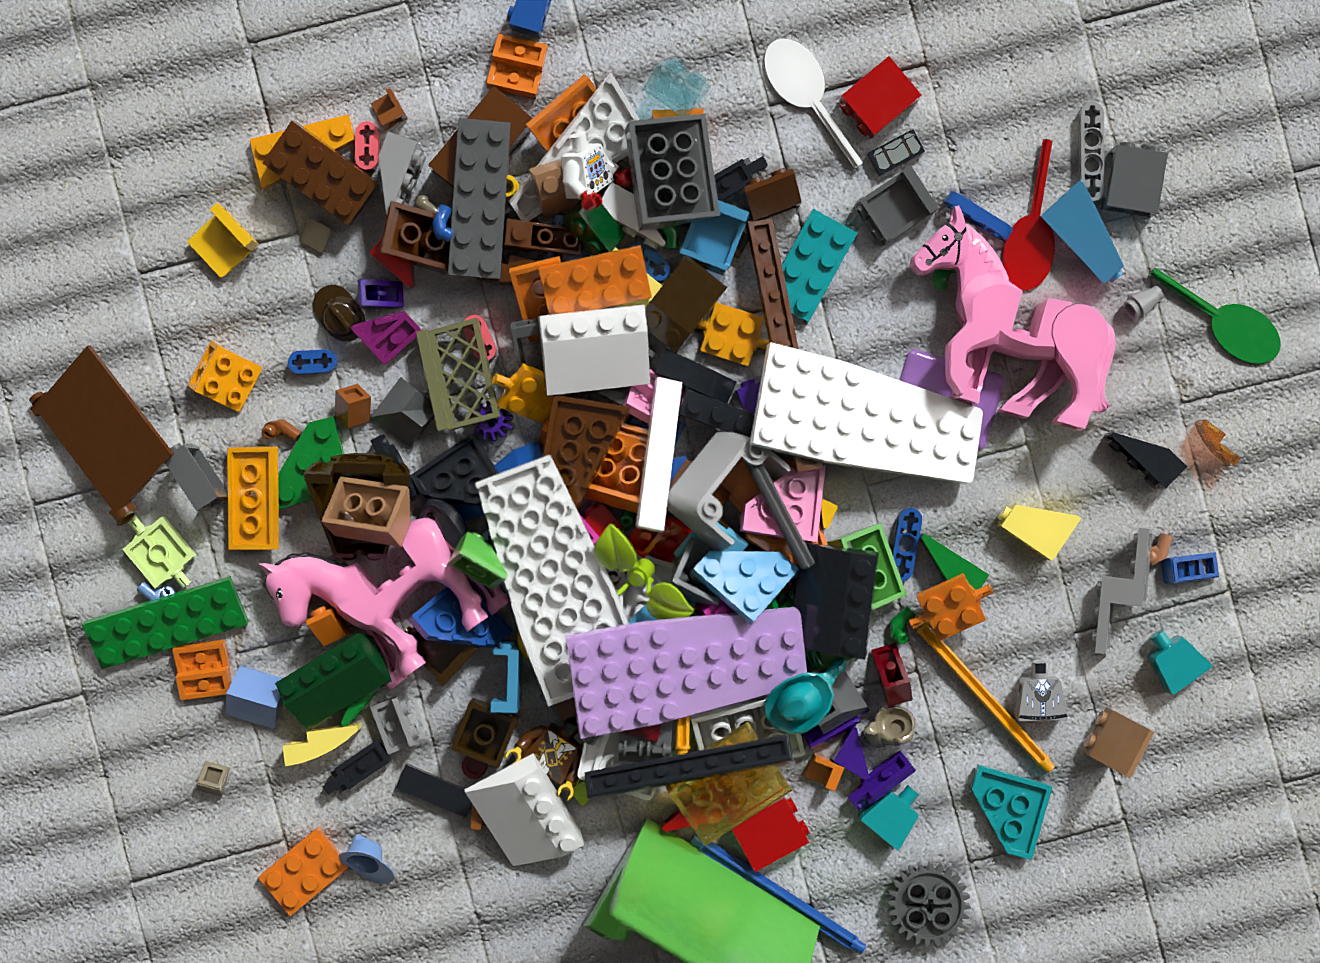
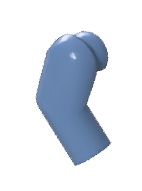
(151, 593)

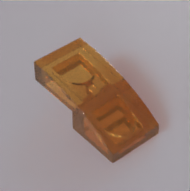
(1212, 437)

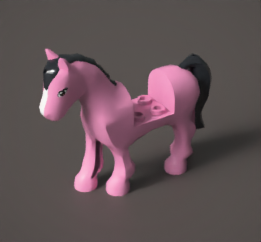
(371, 607)

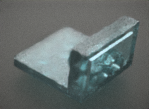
(676, 85)

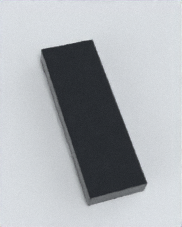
(434, 790)

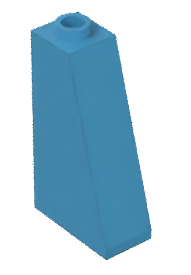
(1081, 227)

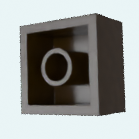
(484, 733)

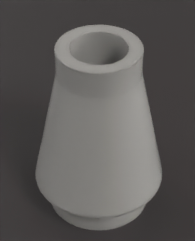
(1141, 303)

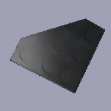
(456, 472)

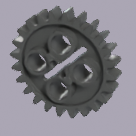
(926, 926)

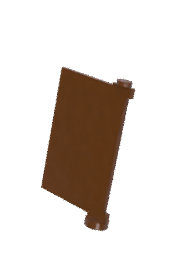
(103, 432)

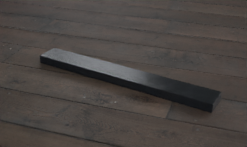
(689, 766)

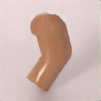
(1160, 551)

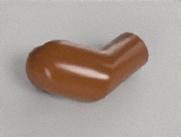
(280, 427)

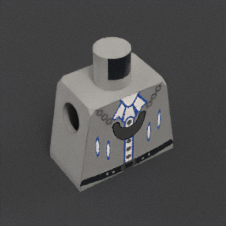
(1040, 696)

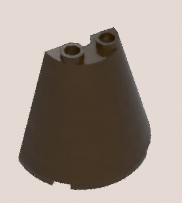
(322, 481)

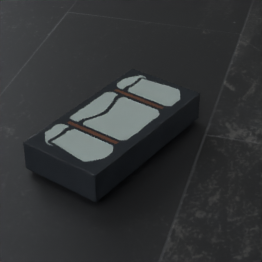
(896, 152)

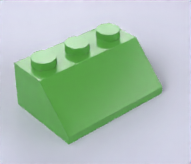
(888, 580)

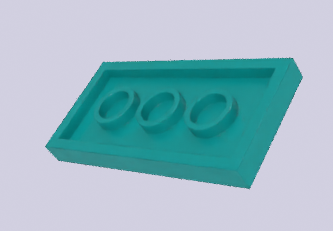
(814, 262)

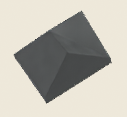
(404, 412)
(685, 581)

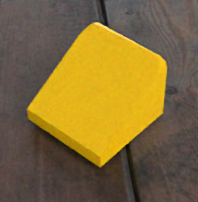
(827, 513)

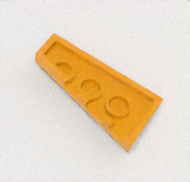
(335, 132)

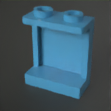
(716, 238)
(511, 702)

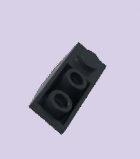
(1154, 461)

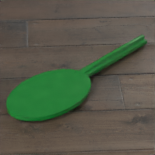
(1236, 327)

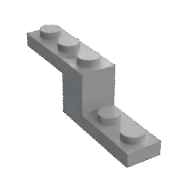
(1122, 591)

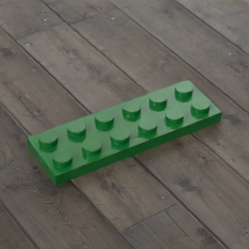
(165, 622)

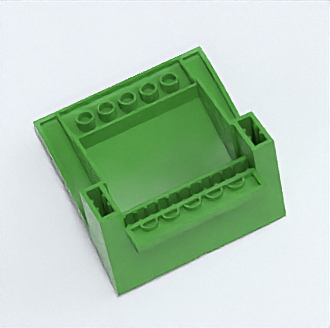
(697, 907)

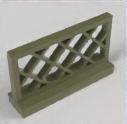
(436, 377)

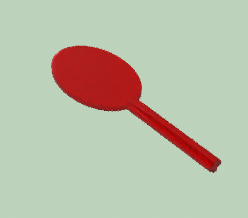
(1031, 245)

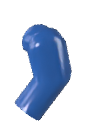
(439, 223)

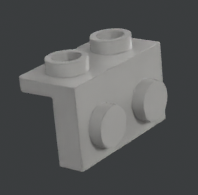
(395, 724)

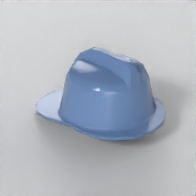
(366, 859)

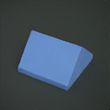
(254, 697)

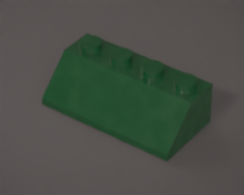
(334, 681)

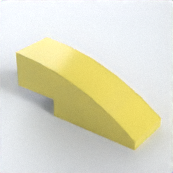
(318, 743)

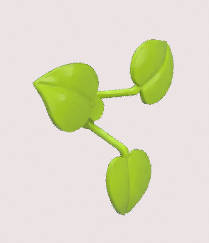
(616, 552)

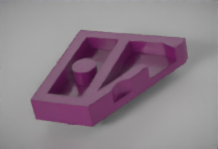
(387, 334)

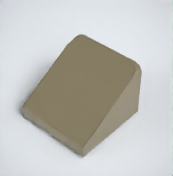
(317, 235)
(213, 778)

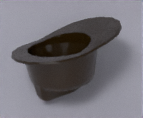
(337, 312)

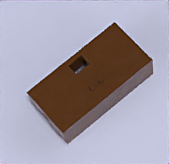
(493, 107)

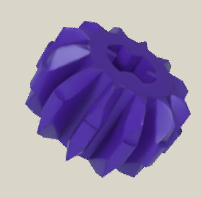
(498, 426)

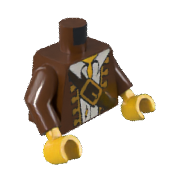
(554, 750)

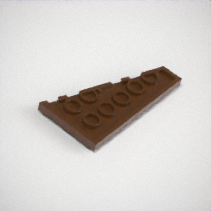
(580, 439)

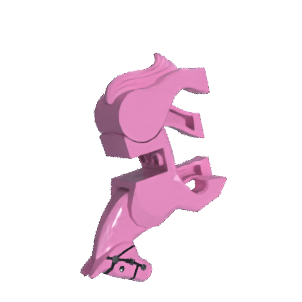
(1063, 338)

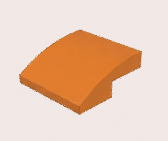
(517, 66)
(202, 669)

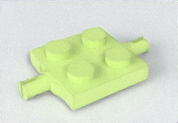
(159, 552)

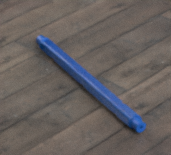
(827, 926)

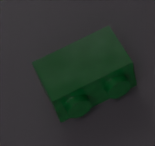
(594, 228)

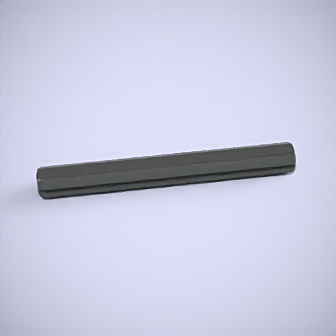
(781, 515)

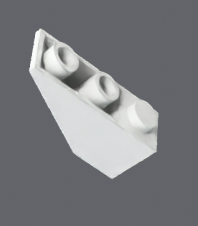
(622, 208)

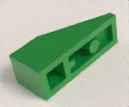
(951, 564)

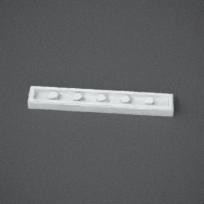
(659, 455)

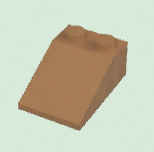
(1118, 742)

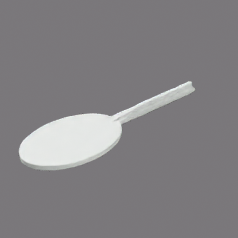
(801, 82)

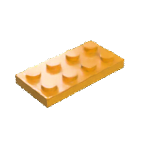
(253, 498)

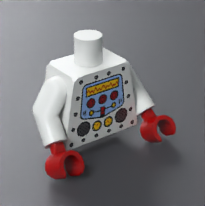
(589, 170)

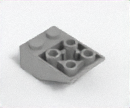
(399, 163)

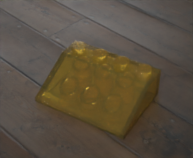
(727, 800)

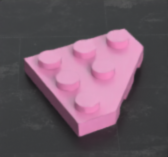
(802, 499)

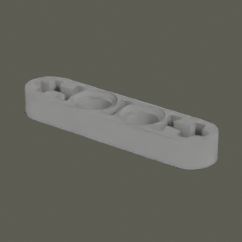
(1096, 152)

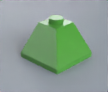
(478, 560)

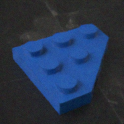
(442, 622)

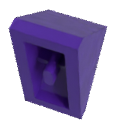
(380, 294)
(850, 754)

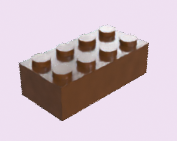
(321, 173)

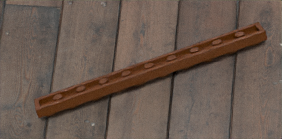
(774, 300)

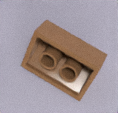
(369, 511)

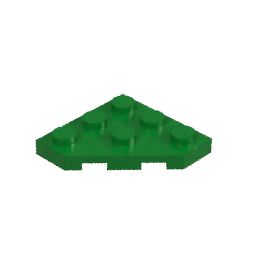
(316, 443)

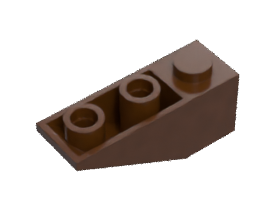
(539, 238)

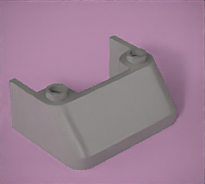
(692, 493)

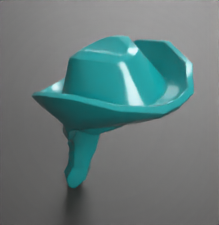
(802, 699)

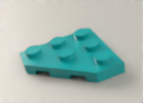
(1013, 807)

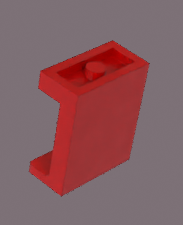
(879, 98)
(771, 833)

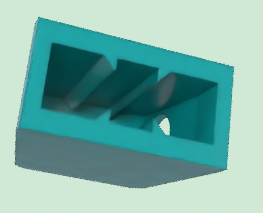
(1176, 662)
(892, 816)

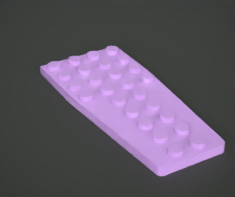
(679, 667)

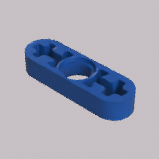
(979, 216)
(915, 539)

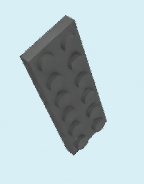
(479, 198)

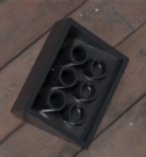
(837, 599)

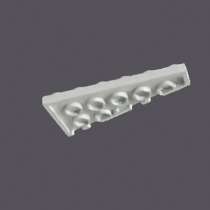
(602, 121)

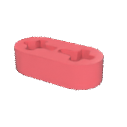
(361, 146)
(487, 337)

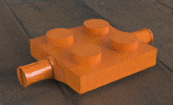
(951, 607)

